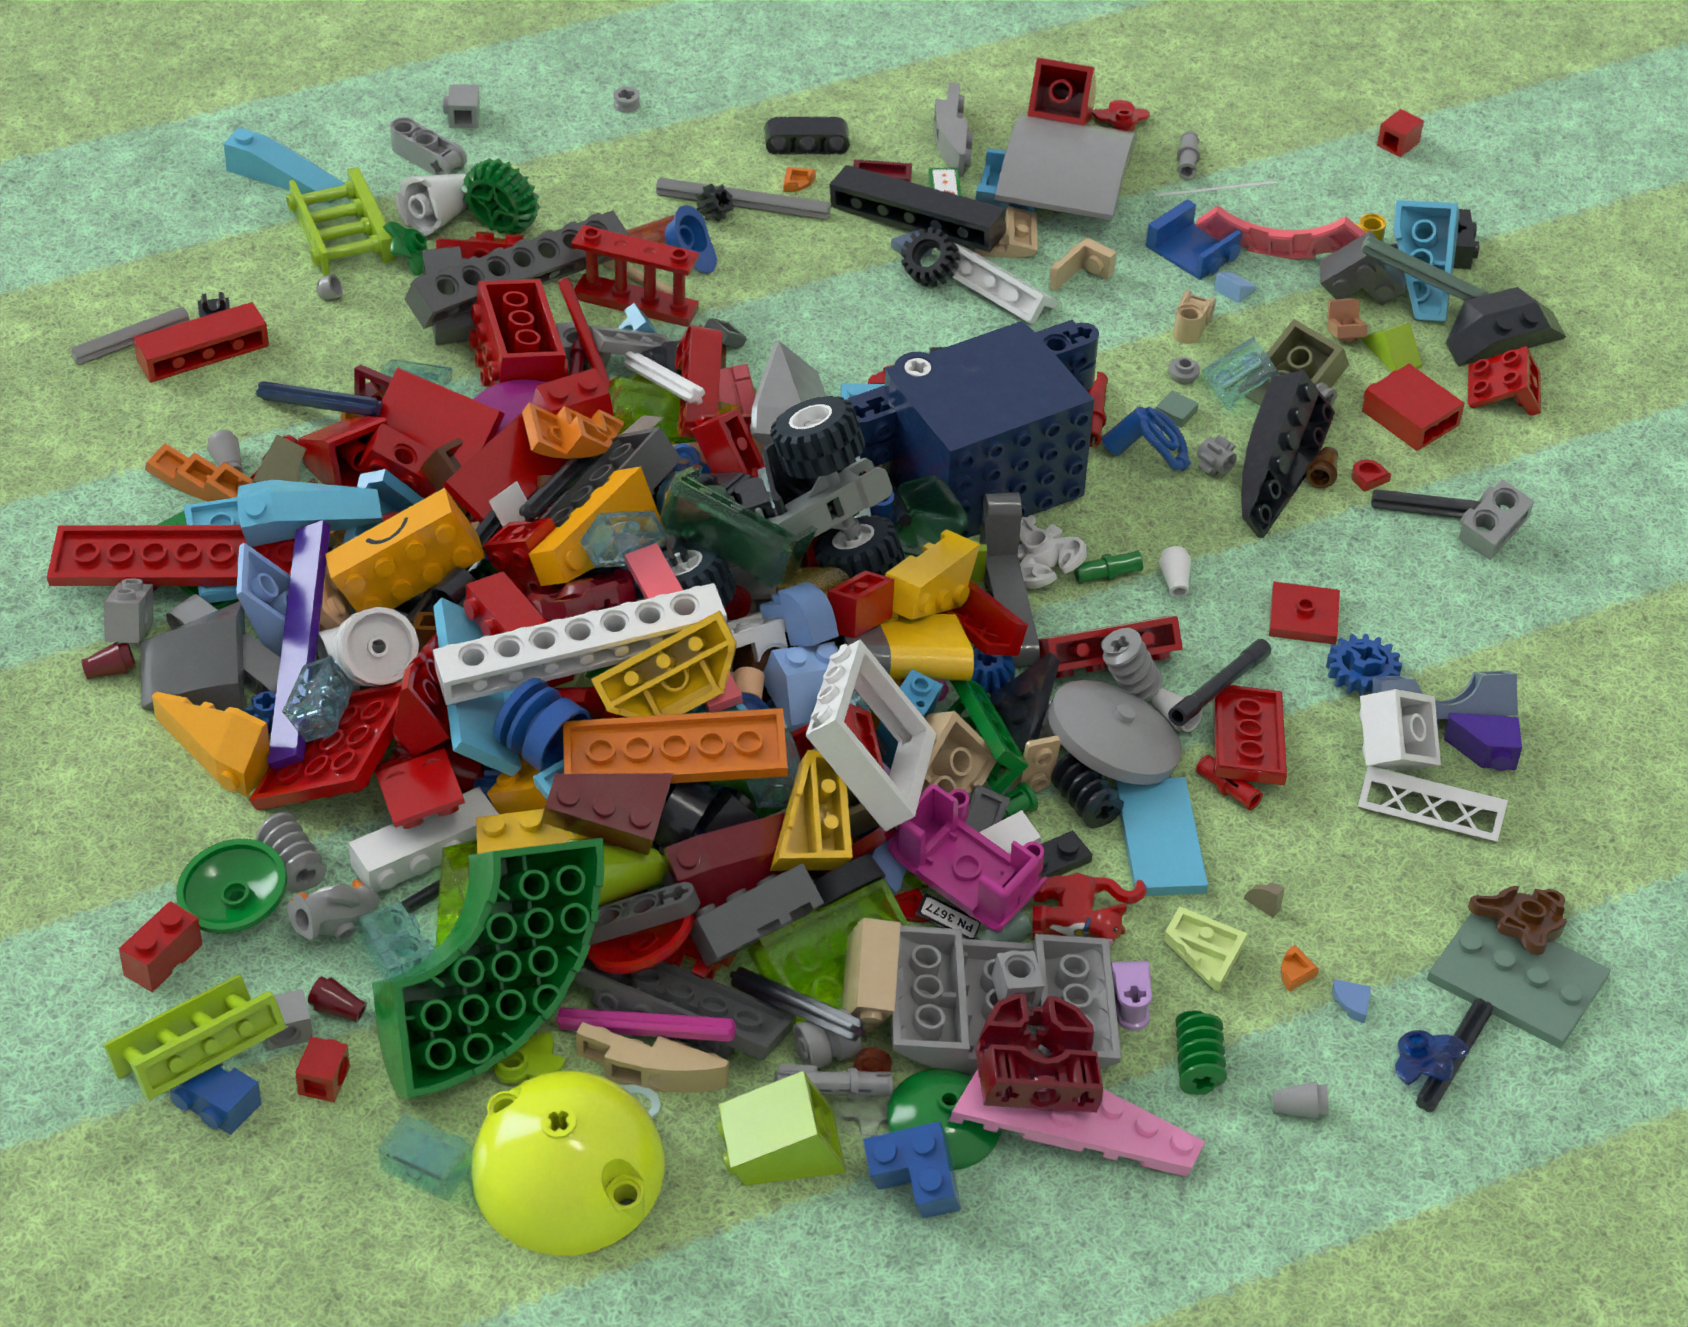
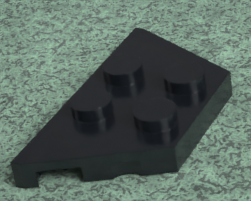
(1025, 700)

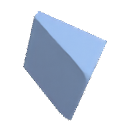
(1233, 286)

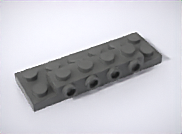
(679, 992)

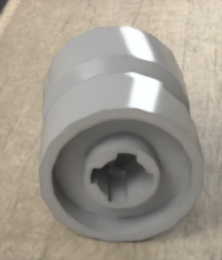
(818, 1046)

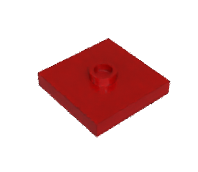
(1304, 613)

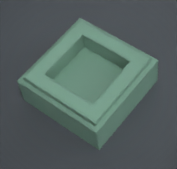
(1178, 408)

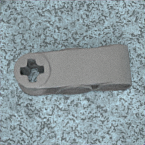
(425, 147)

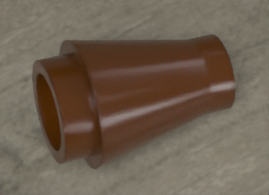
(1323, 468)

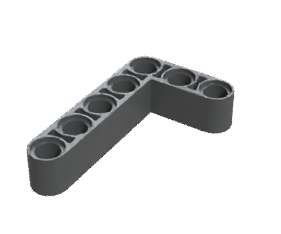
(1002, 570)

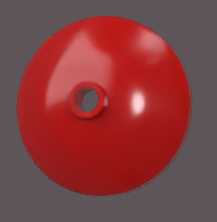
(642, 948)

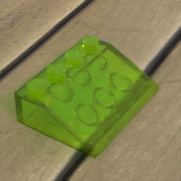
(813, 949)

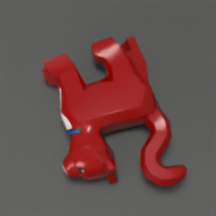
(1076, 903)

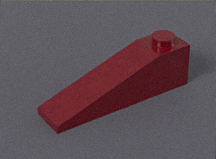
(725, 859)

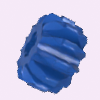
(992, 670)

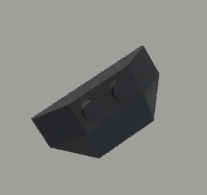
(1500, 324)

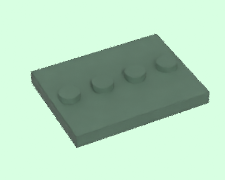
(1528, 990)

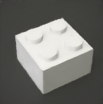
(1400, 730)

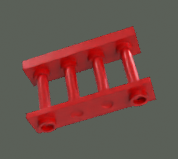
(618, 293)

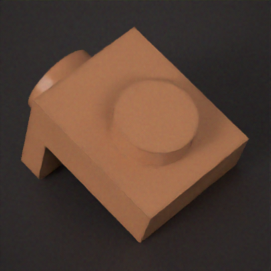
(1345, 320)

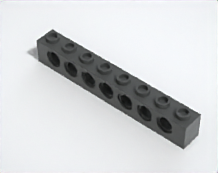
(544, 258)

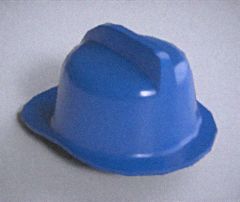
(691, 233)

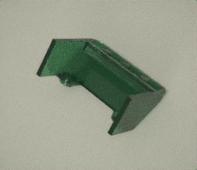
(732, 530)

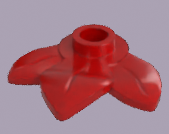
(1121, 115)

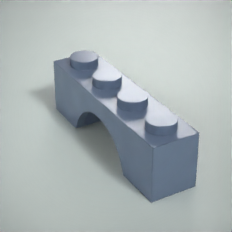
(1485, 694)

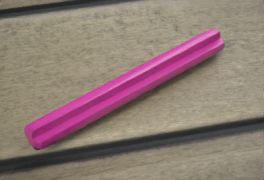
(649, 1024)

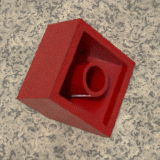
(580, 392)

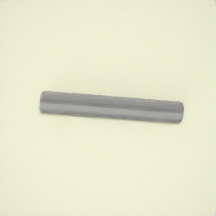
(124, 337)

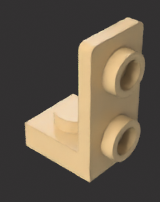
(1087, 255)
(1041, 758)

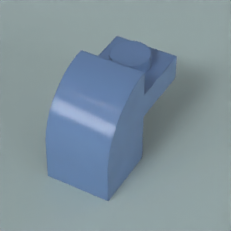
(805, 612)

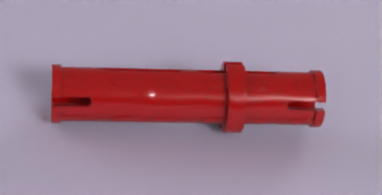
(1098, 392)

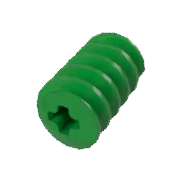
(1200, 1052)

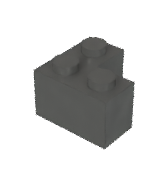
(1352, 270)

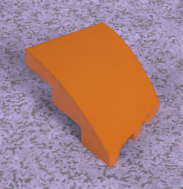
(569, 432)

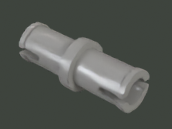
(1188, 155)

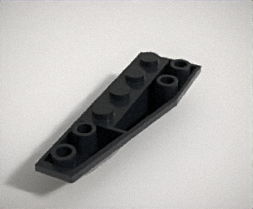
(1281, 446)

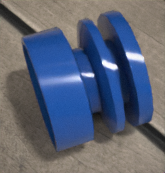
(534, 721)

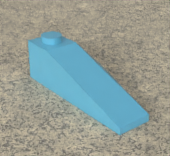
(274, 163)
(1428, 234)
(277, 508)

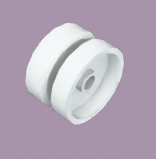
(384, 629)

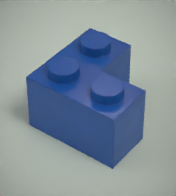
(920, 1158)

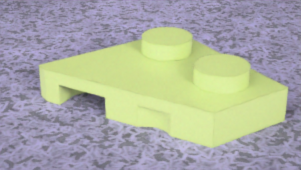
(1205, 945)

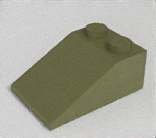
(1304, 350)

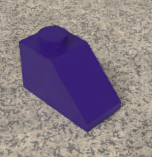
(1486, 739)

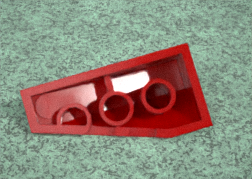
(421, 708)

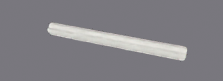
(664, 378)

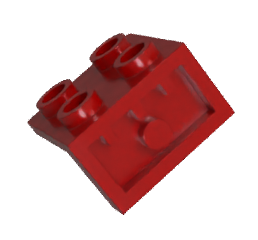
(1506, 376)
(511, 548)

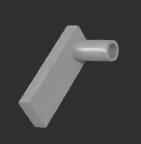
(621, 341)

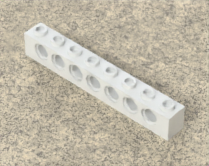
(568, 644)

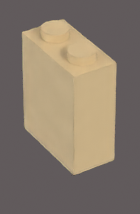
(871, 971)

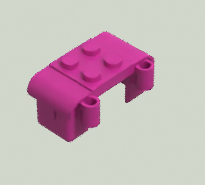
(964, 862)

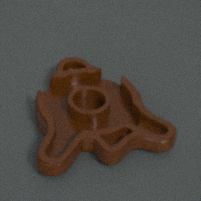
(1527, 917)

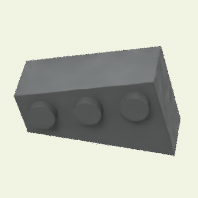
(455, 329)
(753, 914)

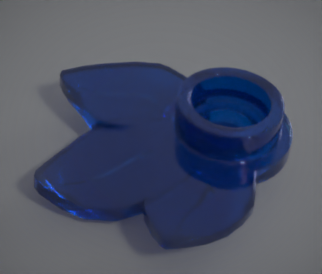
(1428, 1055)

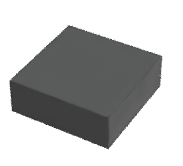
(730, 334)

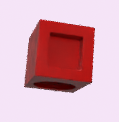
(322, 1069)

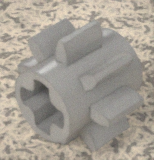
(1216, 455)

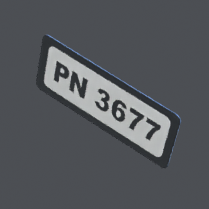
(948, 916)

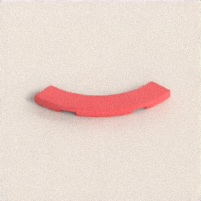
(1277, 242)

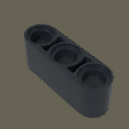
(806, 135)

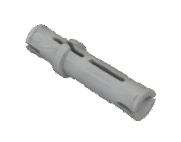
(847, 1083)

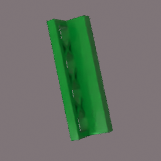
(993, 731)

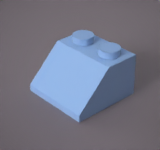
(796, 678)

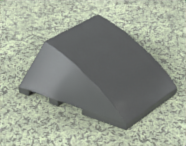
(198, 661)

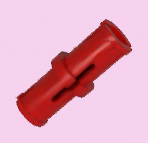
(1244, 793)

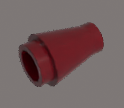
(111, 660)
(334, 999)

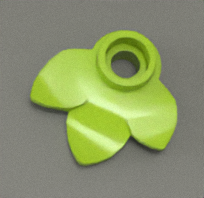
(530, 1060)

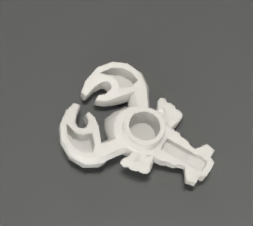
(1043, 549)

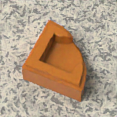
(798, 177)
(1297, 969)

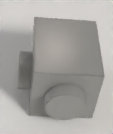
(462, 106)

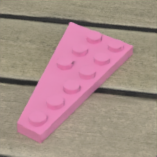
(1115, 1129)

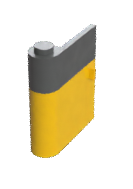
(927, 644)

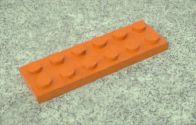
(688, 745)

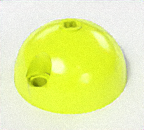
(551, 1154)

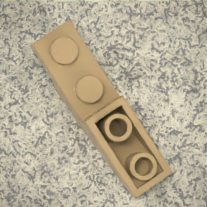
(663, 1068)

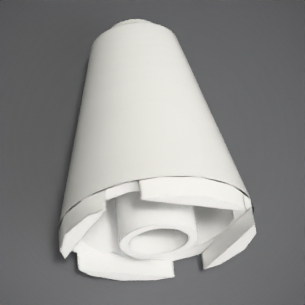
(429, 200)

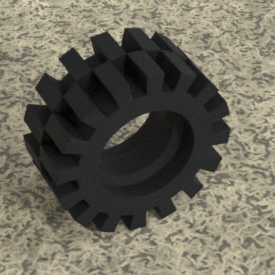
(920, 246)

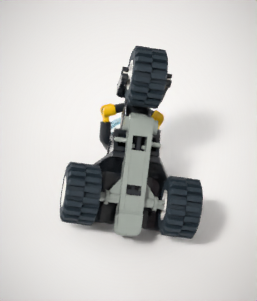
(812, 484)

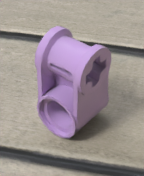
(1132, 993)

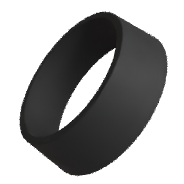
(848, 879)

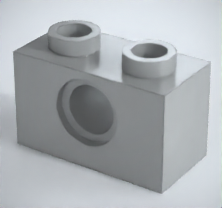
(128, 612)

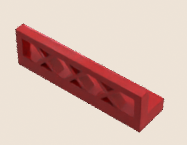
(990, 624)

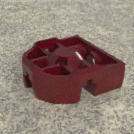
(585, 595)
(1019, 1069)

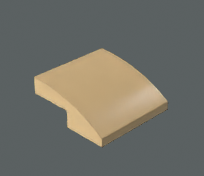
(1019, 238)

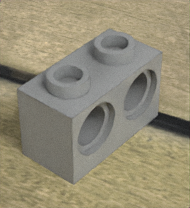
(1500, 522)

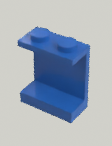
(1187, 246)

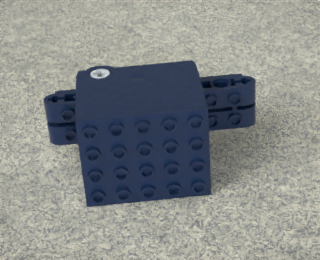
(989, 416)

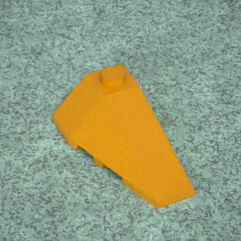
(225, 742)

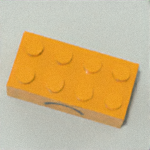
(405, 554)

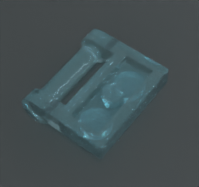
(1237, 366)

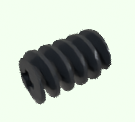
(1086, 792)

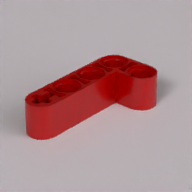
(700, 363)

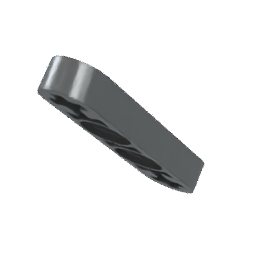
(663, 904)

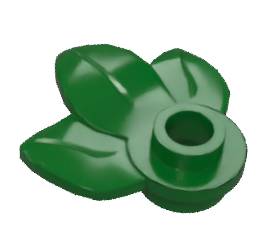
(407, 244)

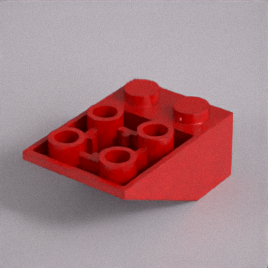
(419, 787)

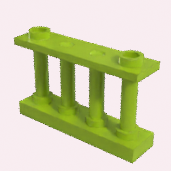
(362, 206)
(194, 1036)

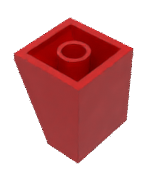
(1062, 91)
(337, 449)

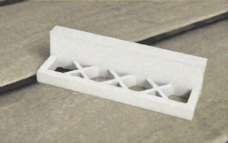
(1001, 286)
(1436, 790)

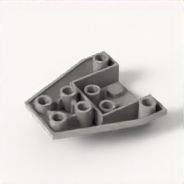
(783, 385)

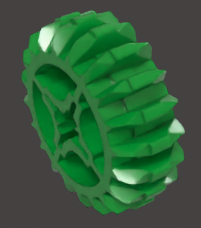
(500, 196)

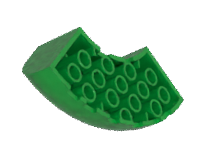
(496, 970)

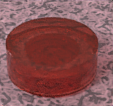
(872, 1060)

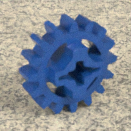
(1360, 660)

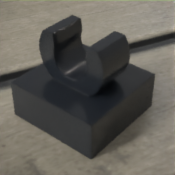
(212, 306)

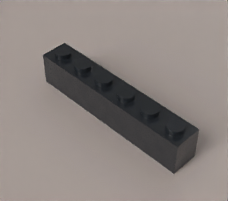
(917, 207)

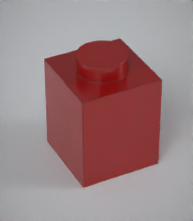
(1400, 133)

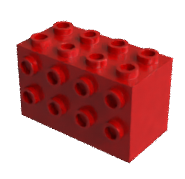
(515, 333)

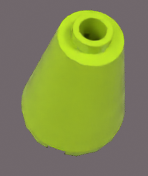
(629, 872)

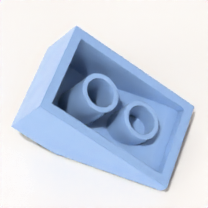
(263, 595)

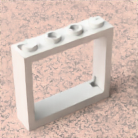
(886, 797)

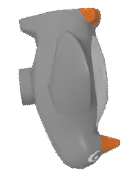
(332, 910)

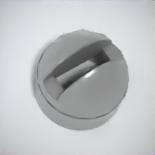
(329, 287)

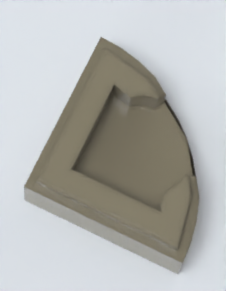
(1266, 898)

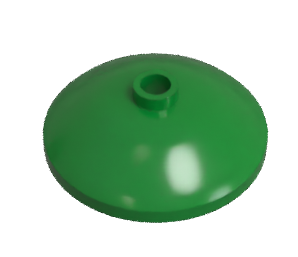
(232, 872)
(921, 1102)

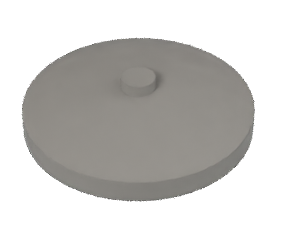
(1114, 732)

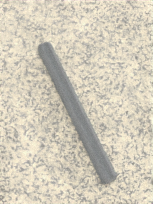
(748, 199)

